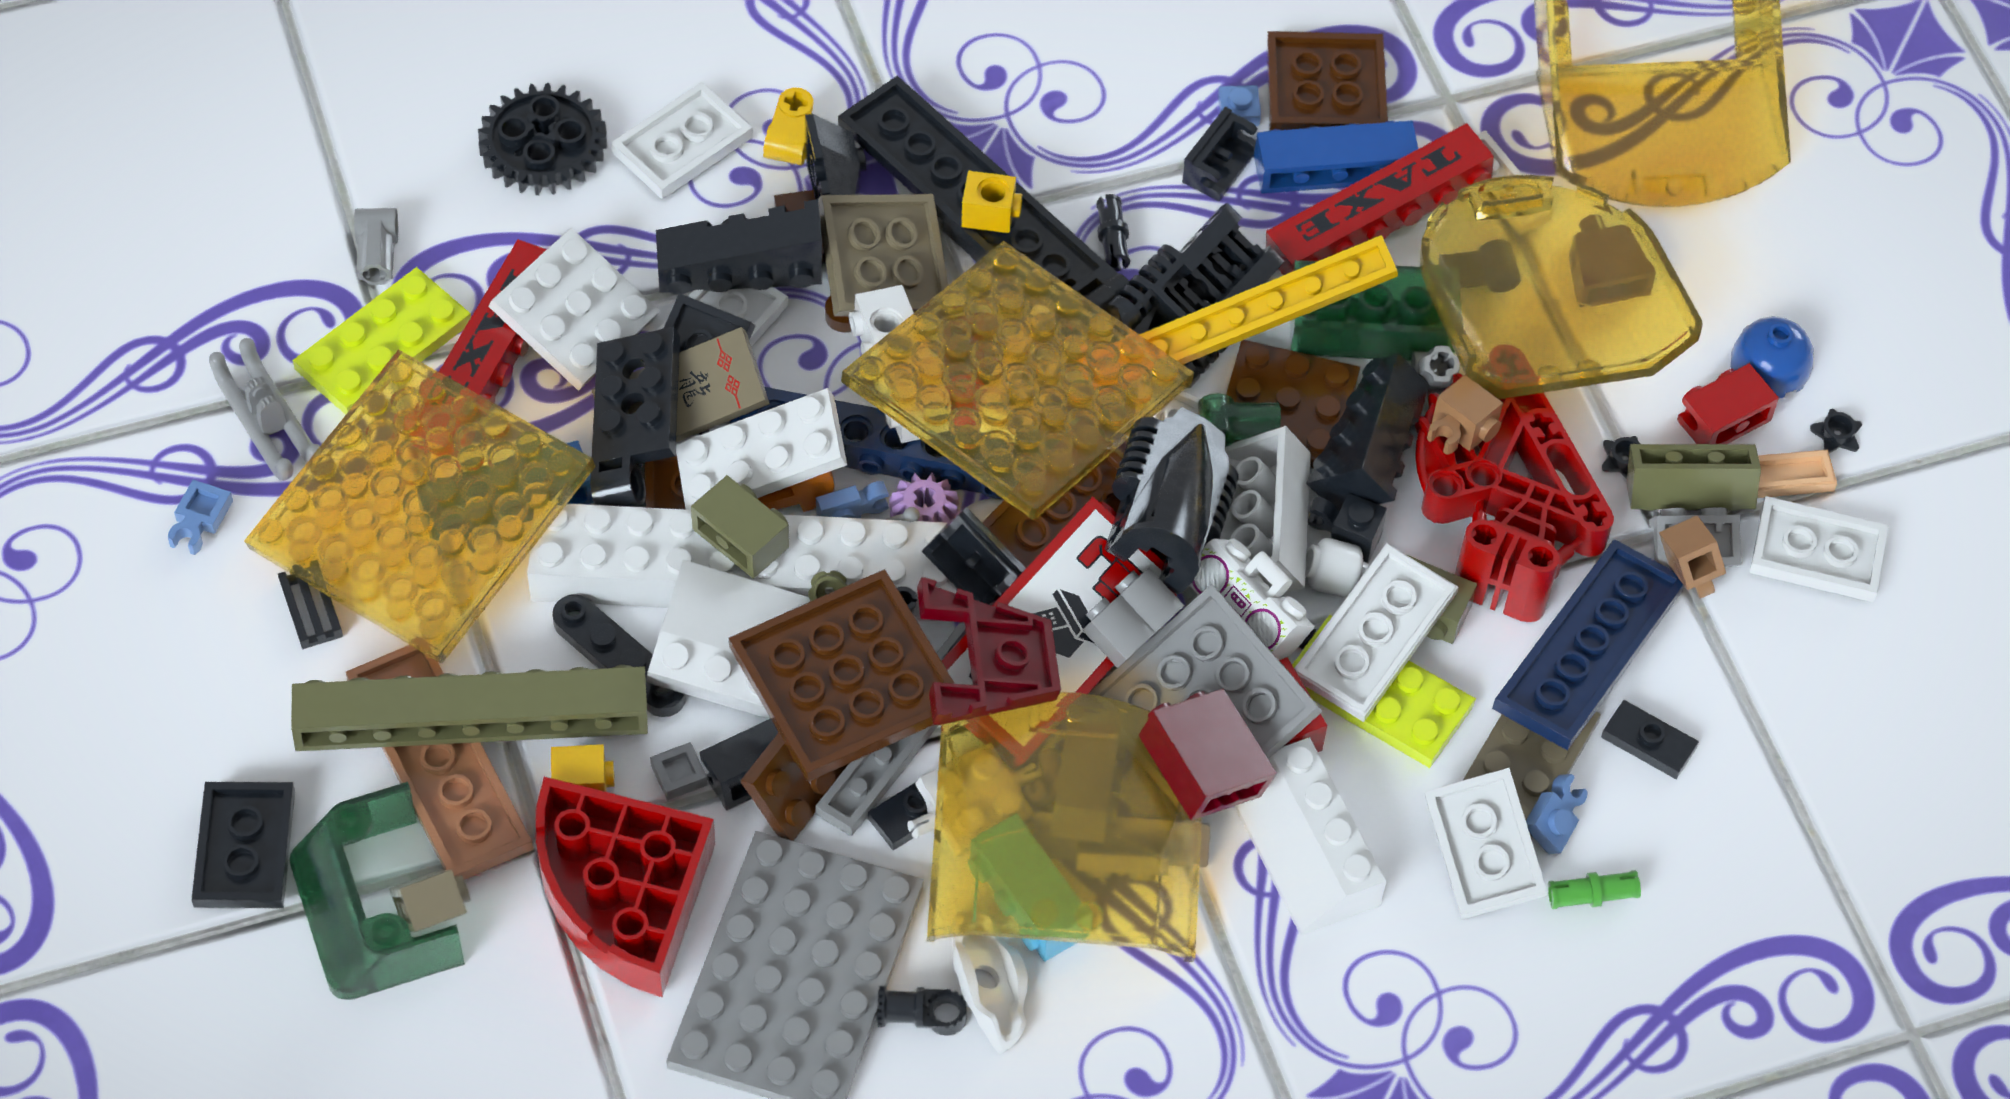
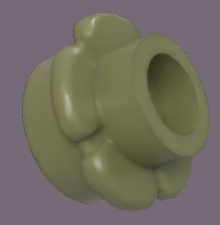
(823, 580)

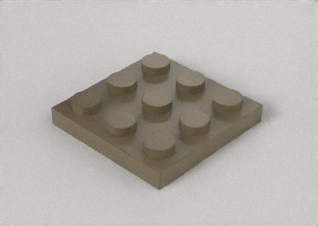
(881, 245)

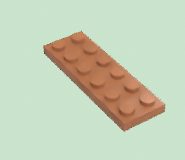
(452, 786)

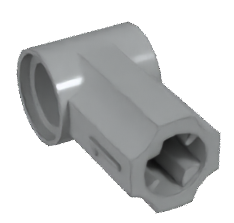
(375, 234)
(1436, 366)

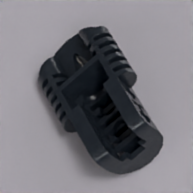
(1205, 271)
(1183, 479)

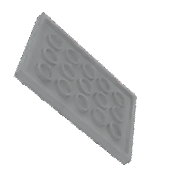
(795, 972)

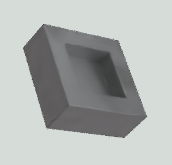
(678, 771)

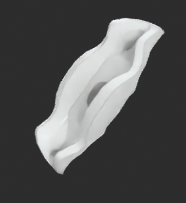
(999, 1008)

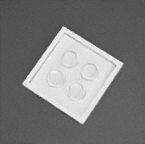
(571, 304)

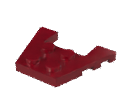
(1008, 656)

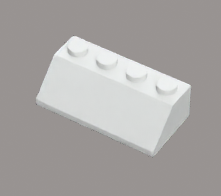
(1271, 500)
(1311, 842)

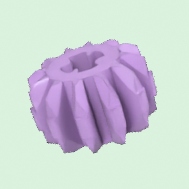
(932, 499)

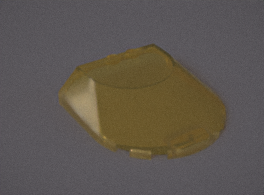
(1552, 287)

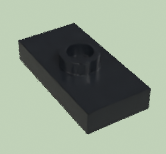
(1650, 739)
(893, 816)

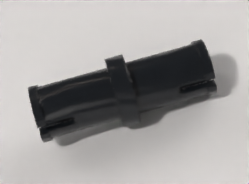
(1113, 231)

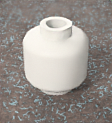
(1334, 566)

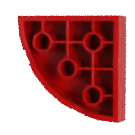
(621, 877)

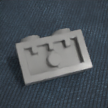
(1722, 526)

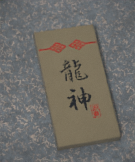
(715, 384)

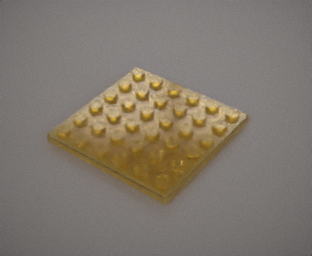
(1017, 379)
(420, 505)

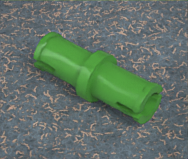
(1594, 889)

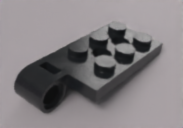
(640, 437)

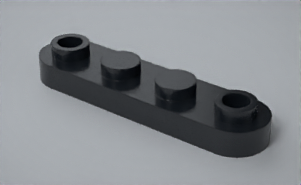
(609, 646)

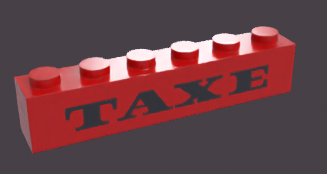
(1384, 200)
(489, 346)

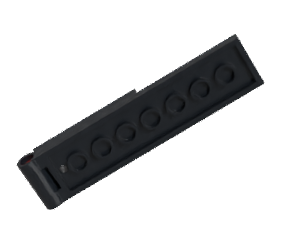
(935, 159)

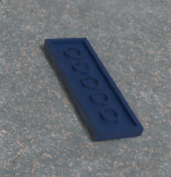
(1589, 644)

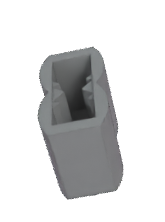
(1132, 617)

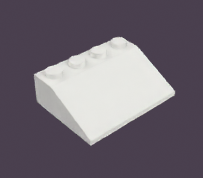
(694, 636)

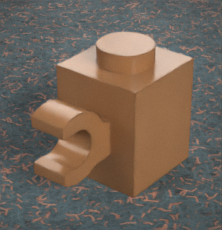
(1465, 415)
(1693, 555)

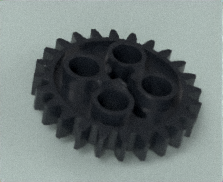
(542, 139)

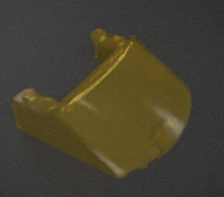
(1667, 127)

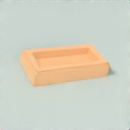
(1796, 474)

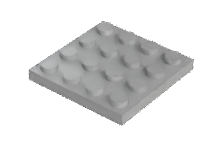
(1209, 651)

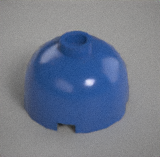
(1777, 351)

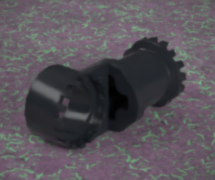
(919, 1008)

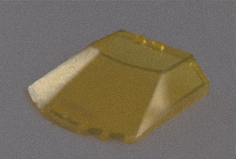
(1061, 831)

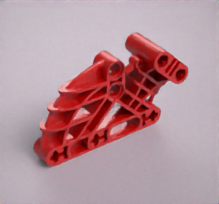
(1529, 514)

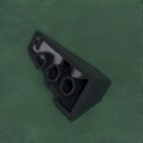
(832, 158)

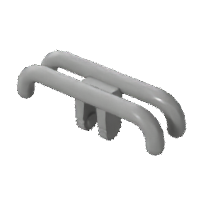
(262, 410)

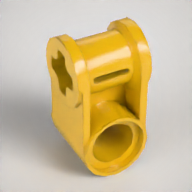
(787, 131)

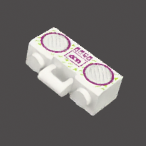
(1273, 618)

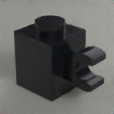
(1356, 522)

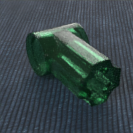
(1239, 419)

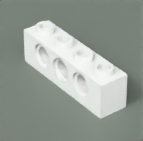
(873, 318)

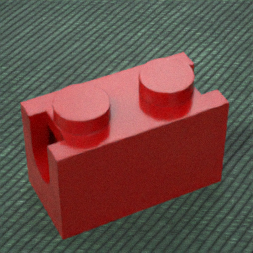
(1728, 407)

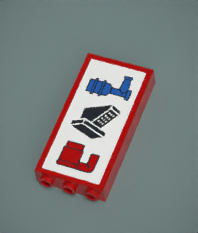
(1063, 587)

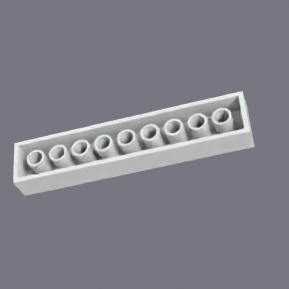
(637, 553)

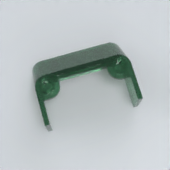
(358, 951)

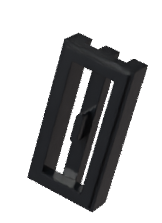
(320, 636)

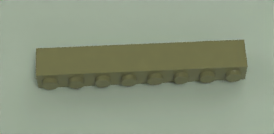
(468, 708)

